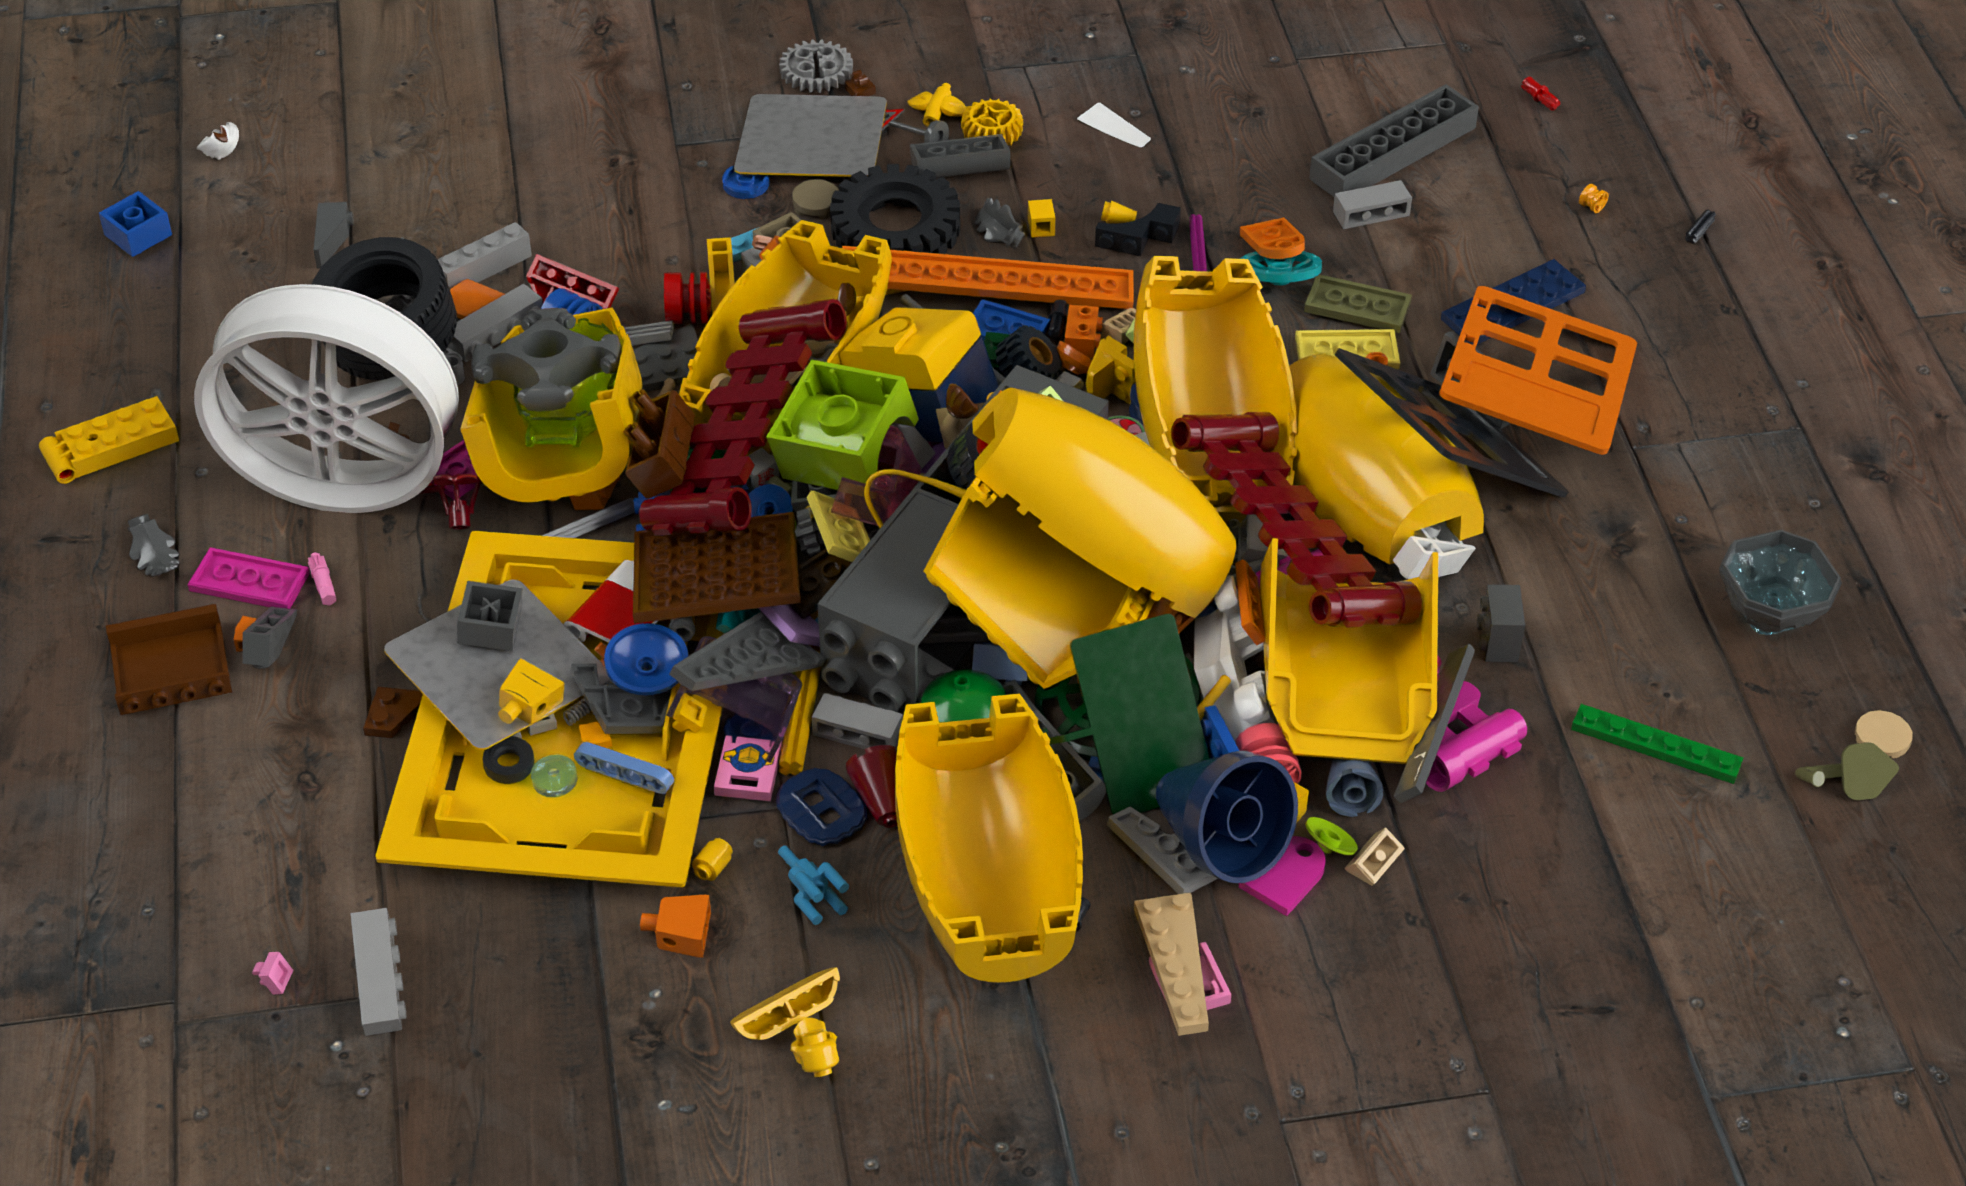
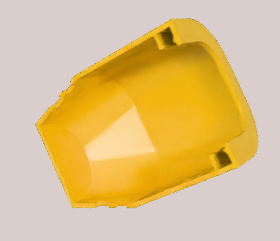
(552, 471)

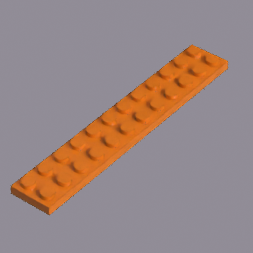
(1010, 279)

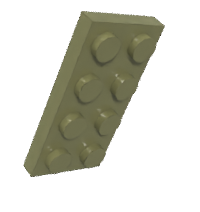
(1358, 303)

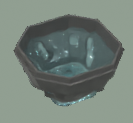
(1779, 581)

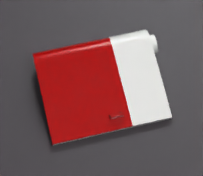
(607, 608)

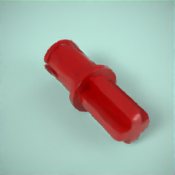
(1540, 93)

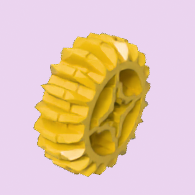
(992, 118)

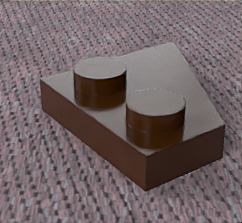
(390, 711)

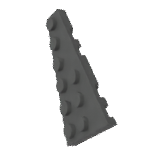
(666, 359)
(744, 654)

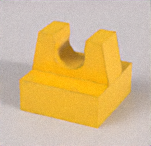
(689, 714)

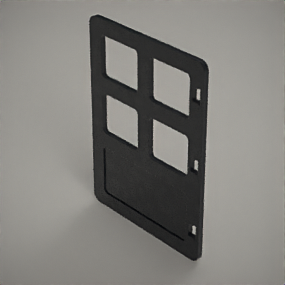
(1510, 459)

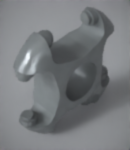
(546, 359)

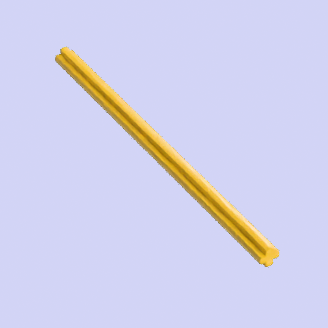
(798, 728)

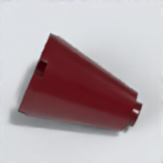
(875, 781)

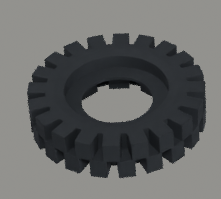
(864, 193)

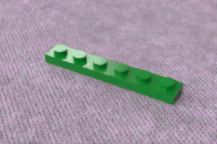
(1657, 743)

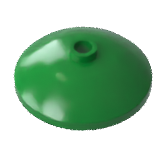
(962, 694)

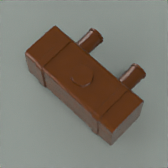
(659, 442)

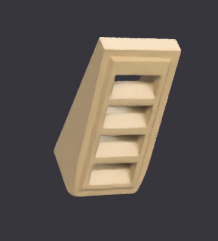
(1118, 325)

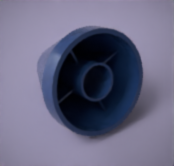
(1231, 813)

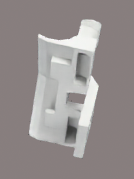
(1221, 650)

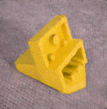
(1111, 371)

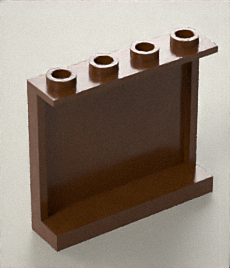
(168, 659)

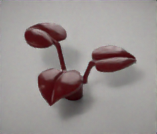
(459, 511)

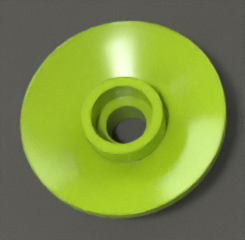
(1331, 837)

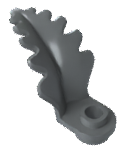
(999, 224)
(151, 546)

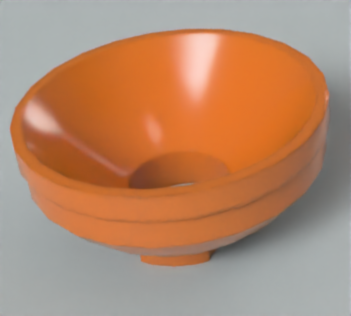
(1073, 359)

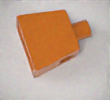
(680, 924)

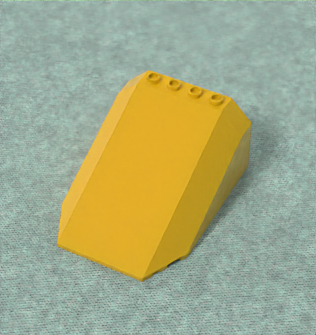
(1350, 688)

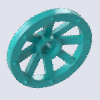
(1282, 271)

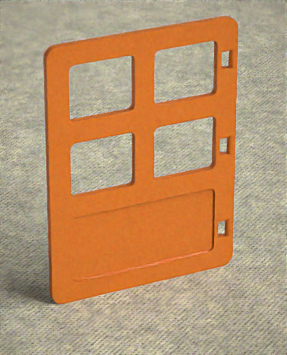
(1531, 396)

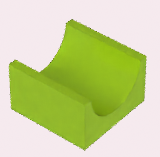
(838, 423)

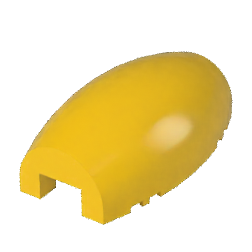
(792, 274)
(1209, 351)
(1371, 464)
(1105, 497)
(990, 838)

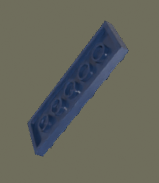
(1544, 285)

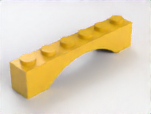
(720, 268)

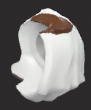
(221, 141)

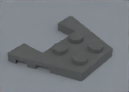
(618, 709)

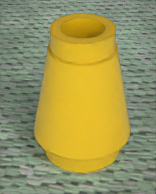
(1116, 213)

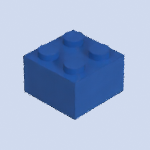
(135, 223)

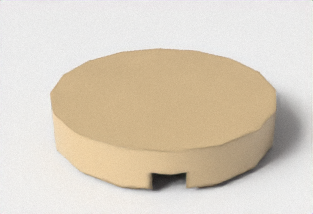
(1886, 731)

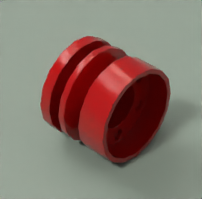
(686, 297)

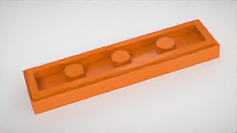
(1250, 602)

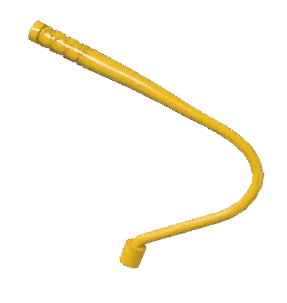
(957, 491)

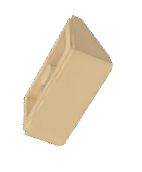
(1375, 857)

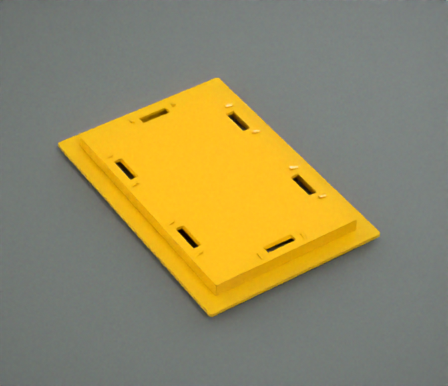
(602, 821)

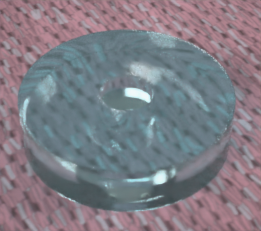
(557, 785)

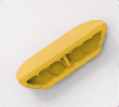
(788, 1006)

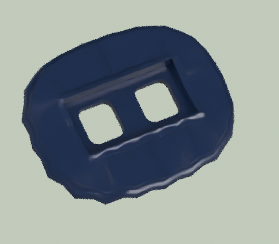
(837, 796)

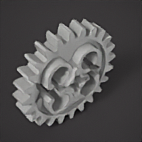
(799, 68)

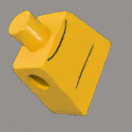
(529, 693)

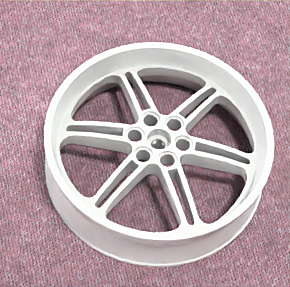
(322, 406)

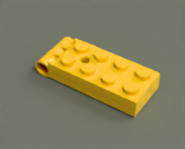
(108, 439)

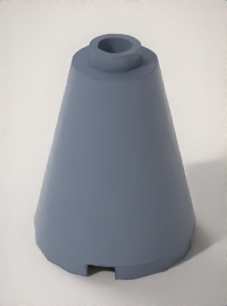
(1353, 787)

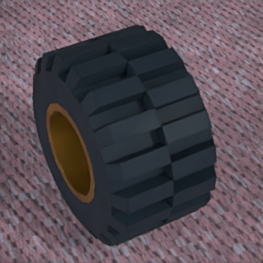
(1029, 350)

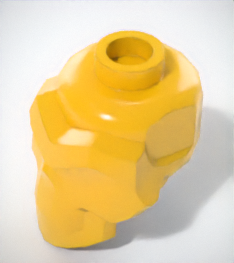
(814, 1047)

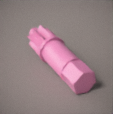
(322, 579)

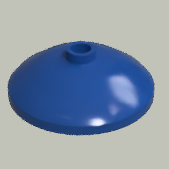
(644, 648)

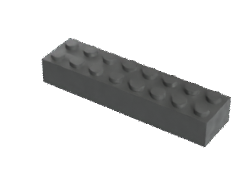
(1394, 141)

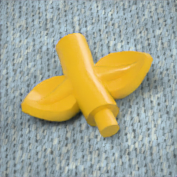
(937, 103)

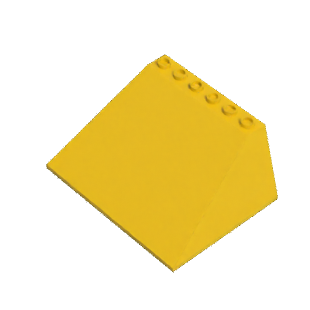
(1026, 585)

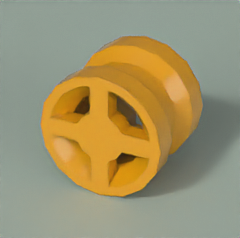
(1593, 198)

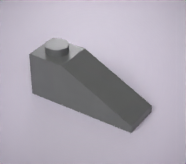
(331, 229)
(267, 636)

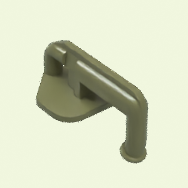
(1863, 771)

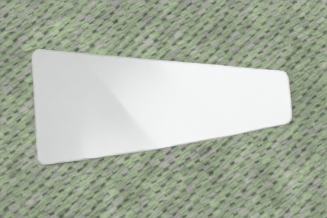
(1110, 123)

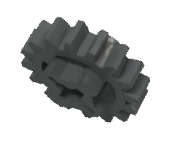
(808, 533)

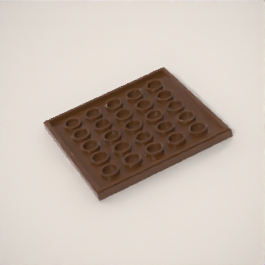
(716, 570)

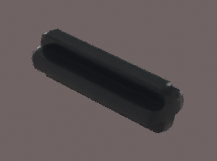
(1700, 226)

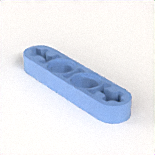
(624, 767)

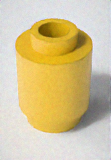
(712, 859)

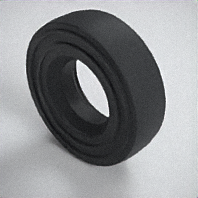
(513, 773)

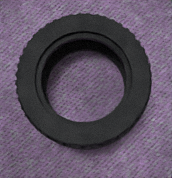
(389, 268)

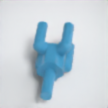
(813, 884)

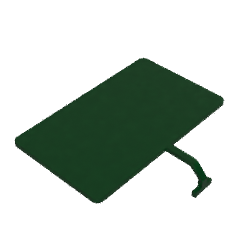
(1137, 708)

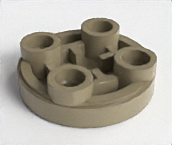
(813, 198)

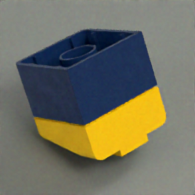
(931, 353)

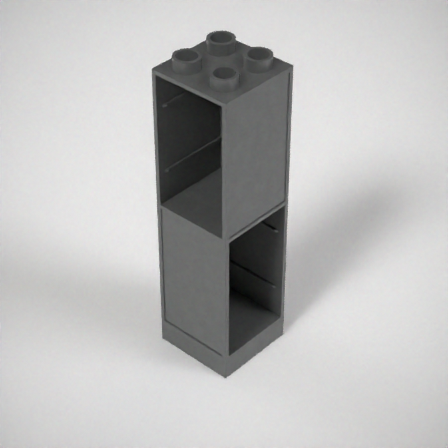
(885, 602)

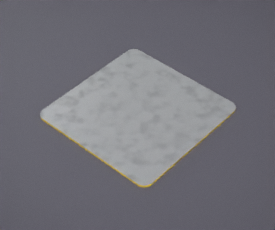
(810, 135)
(467, 678)

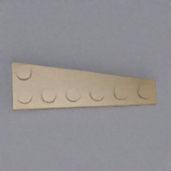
(1174, 950)

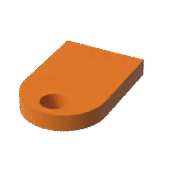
(1274, 238)

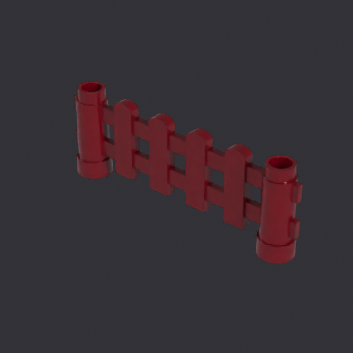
(1255, 437)
(722, 506)

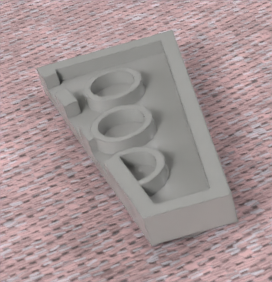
(1159, 850)

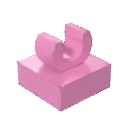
(274, 972)

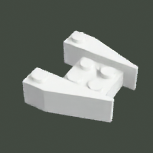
(1435, 538)

